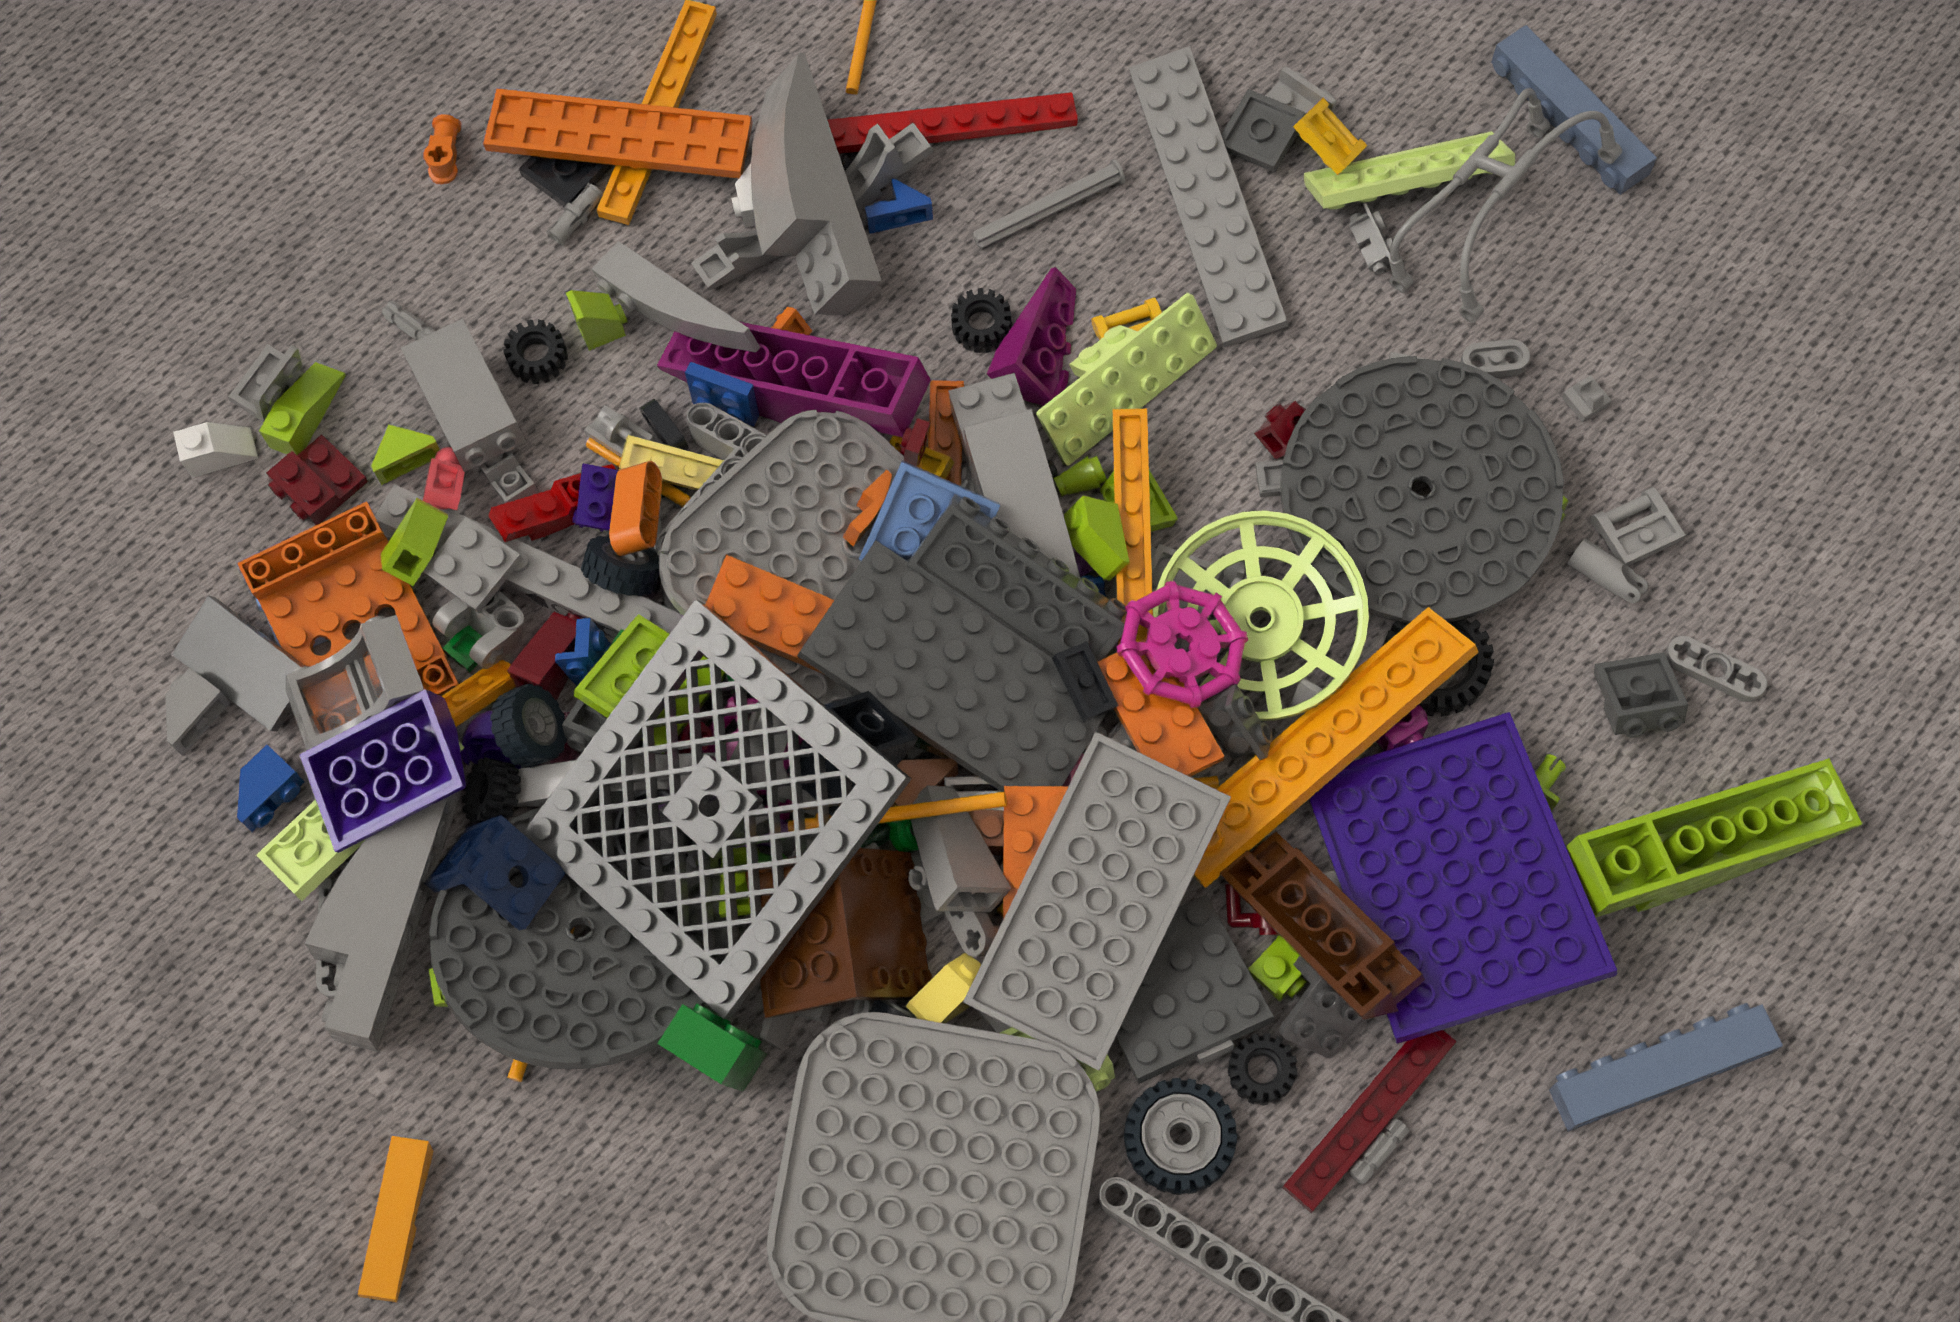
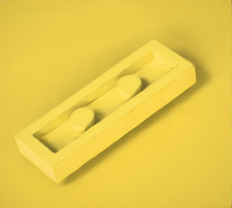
(675, 464)

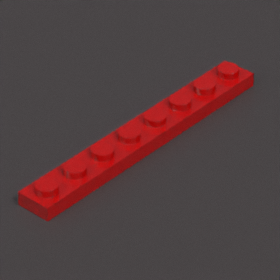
(962, 121)

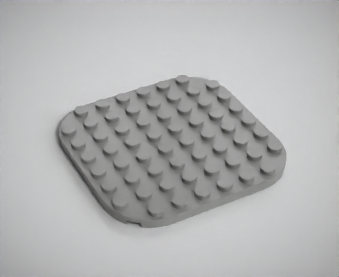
(785, 515)
(932, 1175)

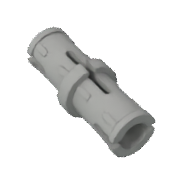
(575, 214)

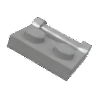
(1643, 536)

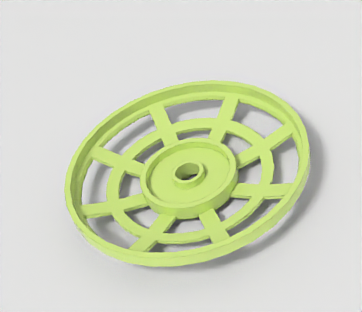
(1279, 601)

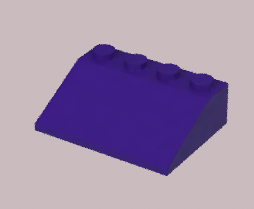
(385, 768)

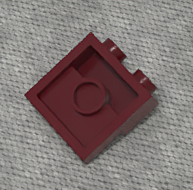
(315, 480)

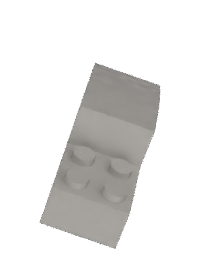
(805, 197)
(1011, 463)
(374, 920)

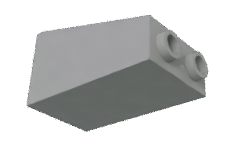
(463, 395)

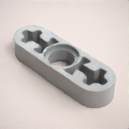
(1736, 688)

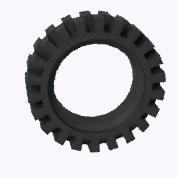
(1472, 685)

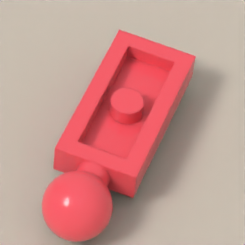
(444, 480)

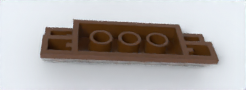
(1323, 927)

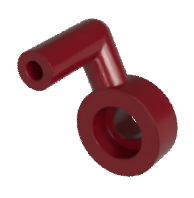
(1244, 920)

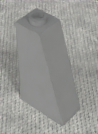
(957, 859)

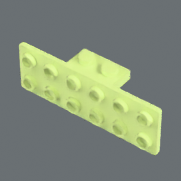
(1124, 373)

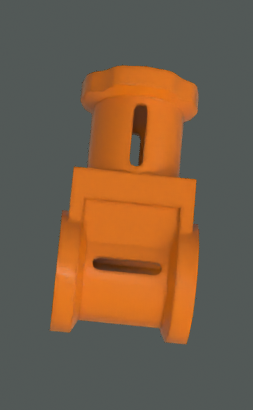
(441, 150)

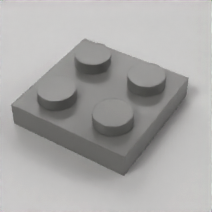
(472, 564)

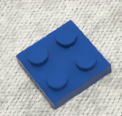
(723, 392)

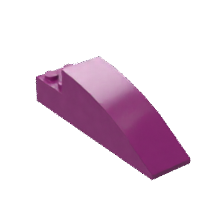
(812, 373)

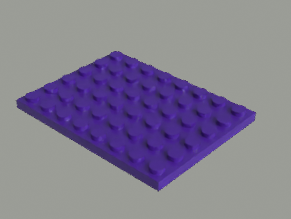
(1463, 874)

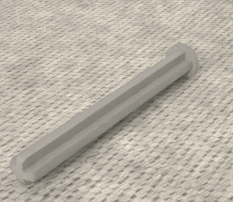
(1049, 205)

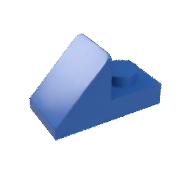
(906, 209)

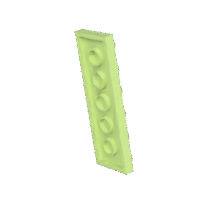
(1399, 171)

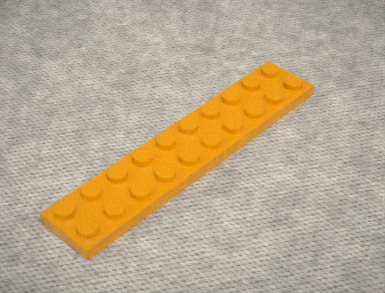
(1334, 735)

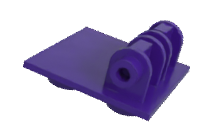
(595, 497)

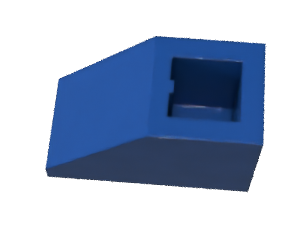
(264, 786)

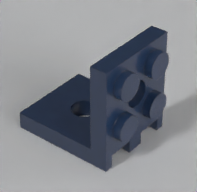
(483, 861)

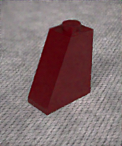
(537, 660)

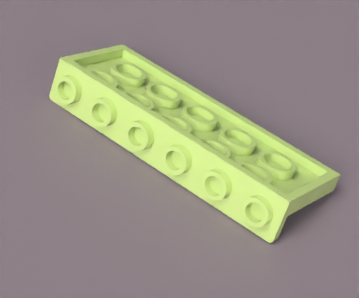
(304, 853)

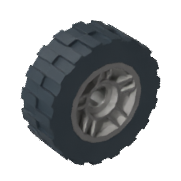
(625, 574)
(528, 726)

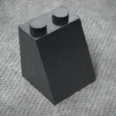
(871, 721)

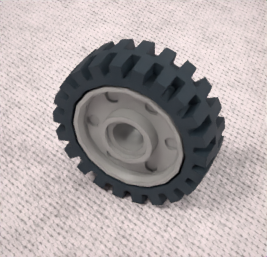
(1176, 1166)

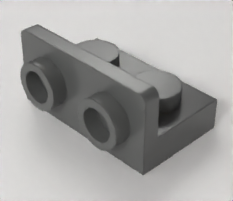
(1236, 723)

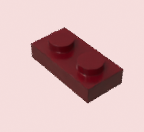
(915, 442)

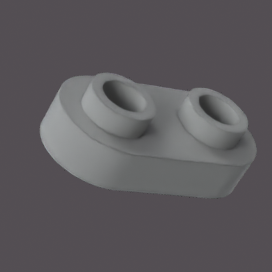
(1493, 355)

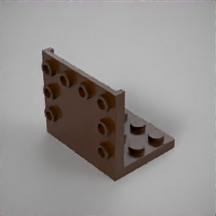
(856, 941)

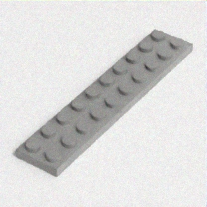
(1208, 198)

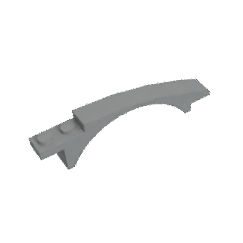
(868, 173)

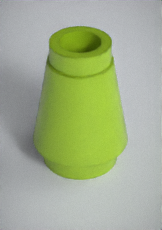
(1081, 477)

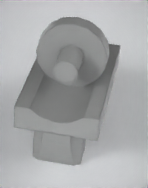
(612, 429)

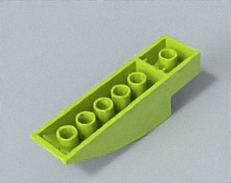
(1710, 838)

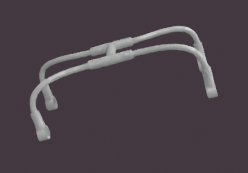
(1479, 159)

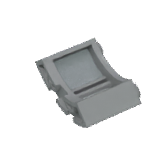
(353, 683)

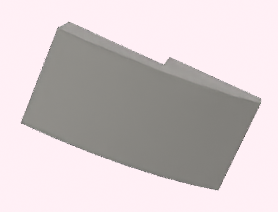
(508, 477)

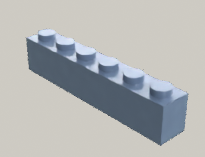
(1531, 64)
(1664, 1067)

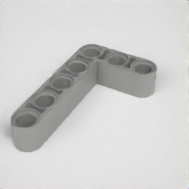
(721, 436)

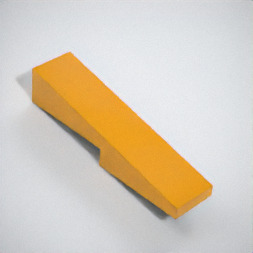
(394, 1218)

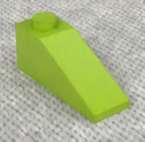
(301, 409)

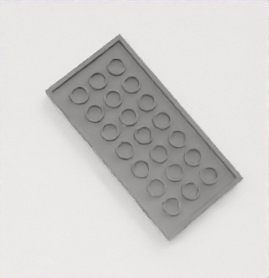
(1097, 900)

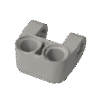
(497, 622)

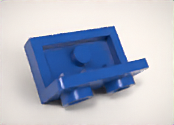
(589, 648)

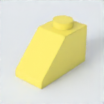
(944, 994)

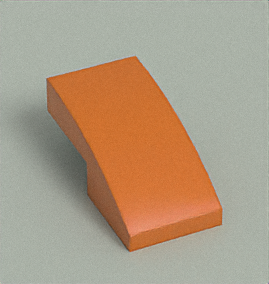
(870, 504)

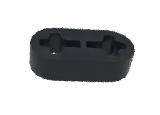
(662, 425)

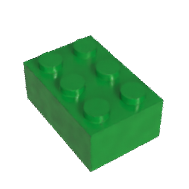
(713, 1046)

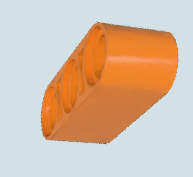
(635, 508)

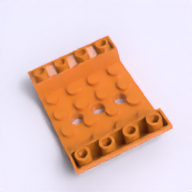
(335, 579)

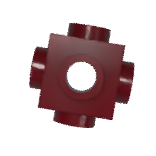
(1279, 427)

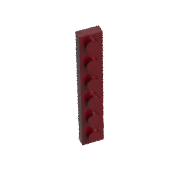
(1366, 1118)

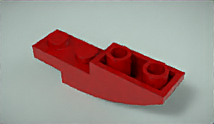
(539, 513)

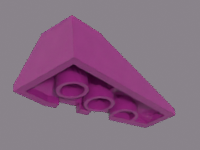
(1038, 341)

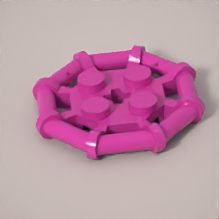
(1196, 630)

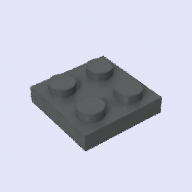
(1261, 130)

